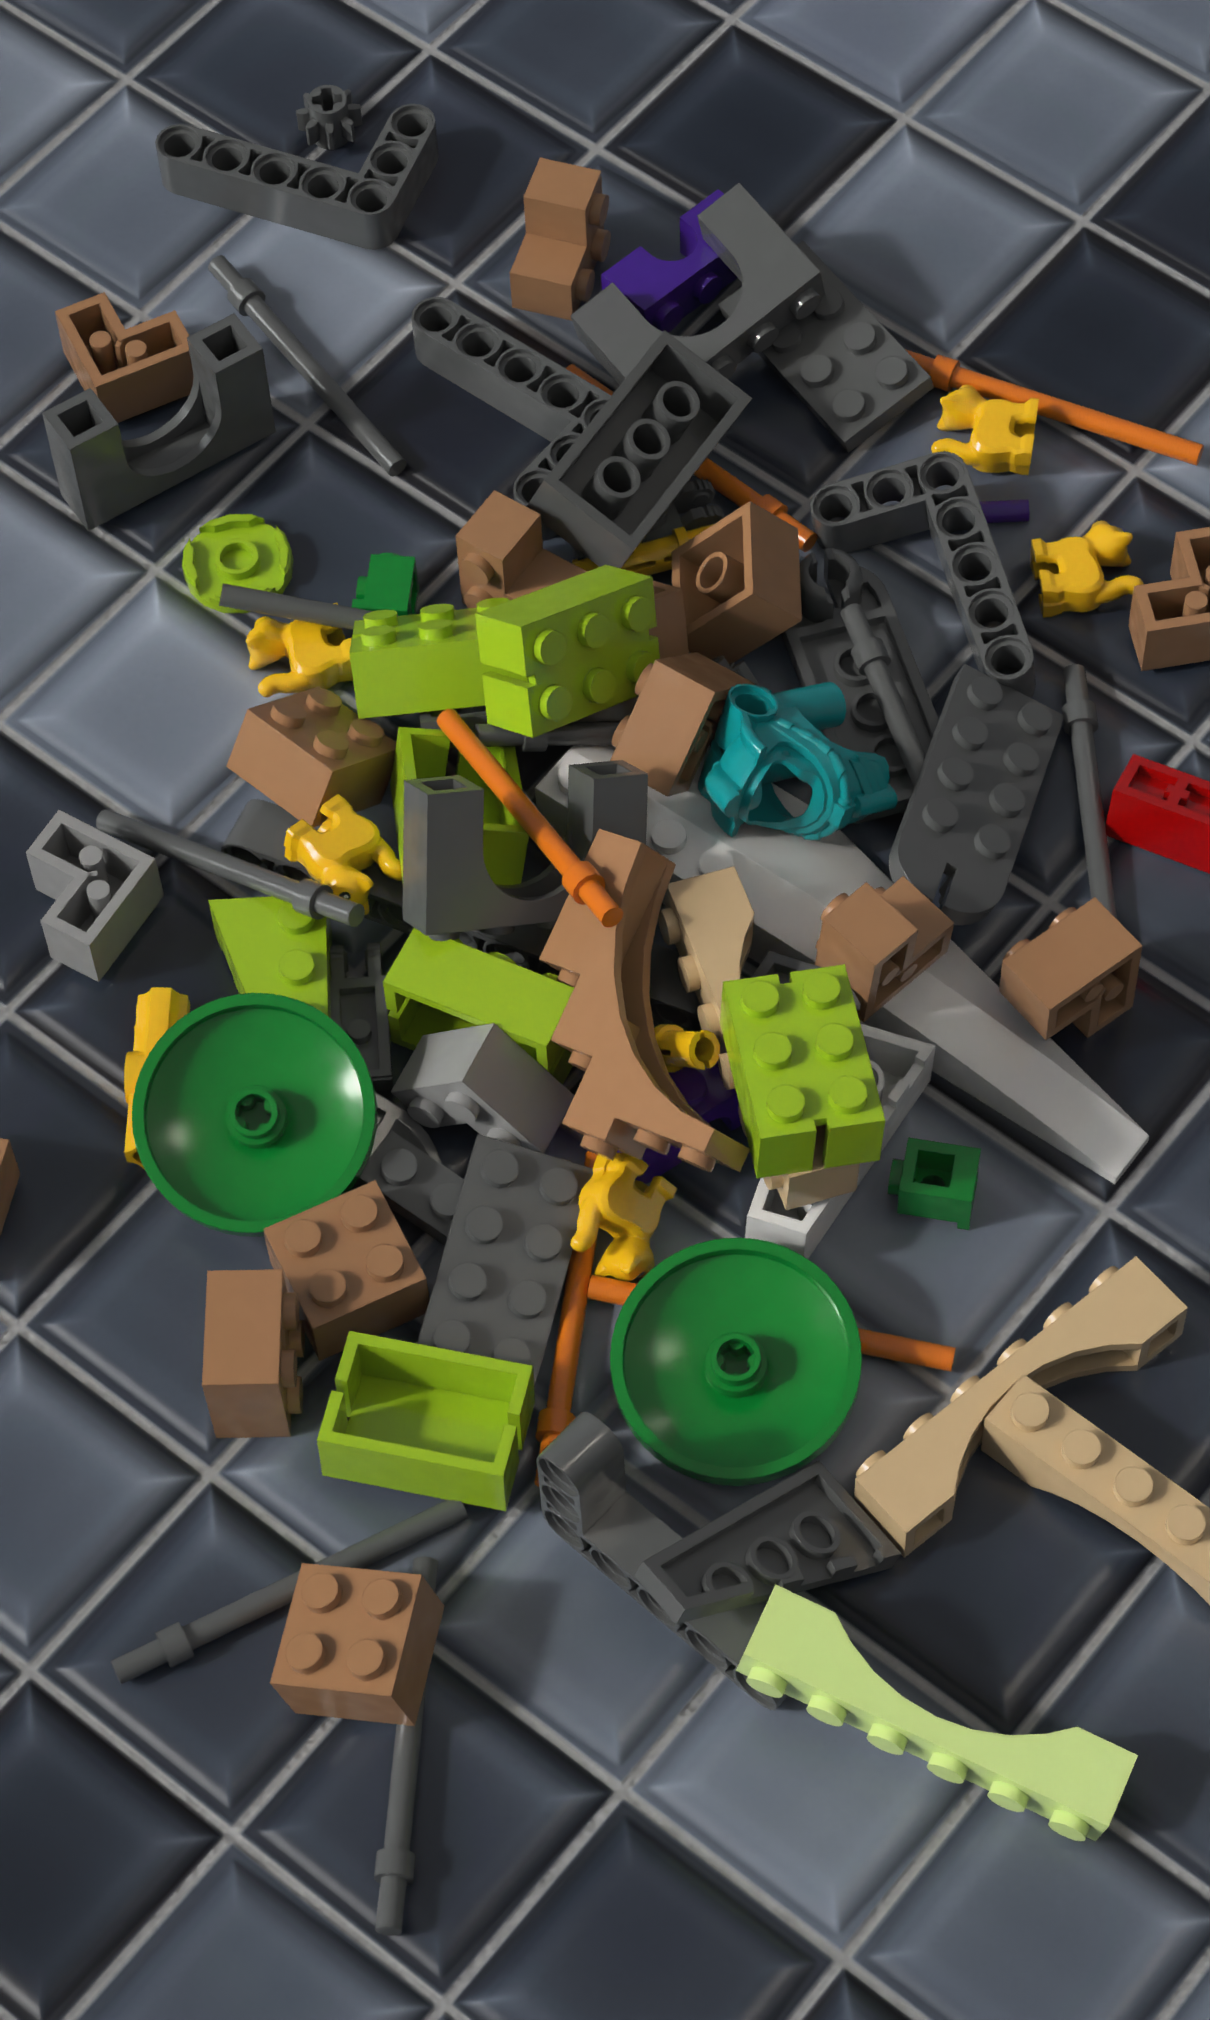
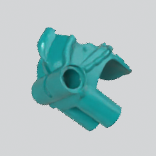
(779, 738)

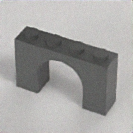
(776, 289)
(222, 416)
(444, 860)

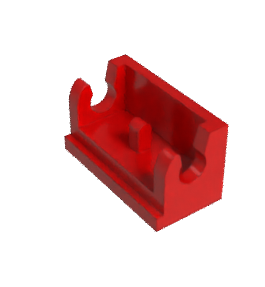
(1162, 812)

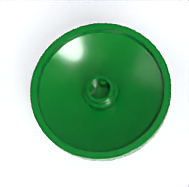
(253, 1112)
(736, 1361)

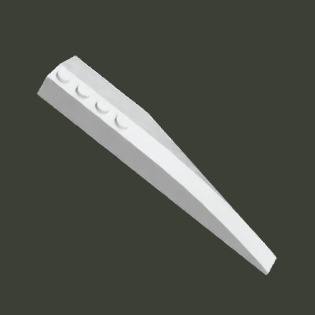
(952, 1004)

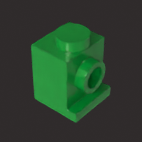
(389, 585)
(936, 1181)

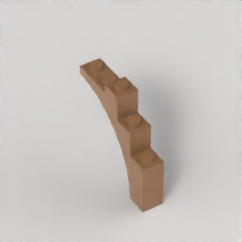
(608, 1022)

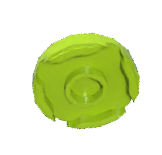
(237, 553)

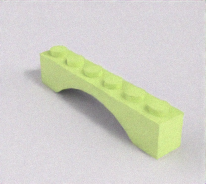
(1058, 1774)

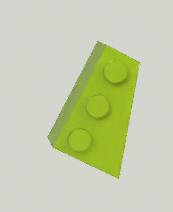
(275, 949)

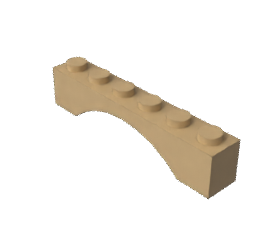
(713, 933)
(1109, 1330)
(1076, 1460)

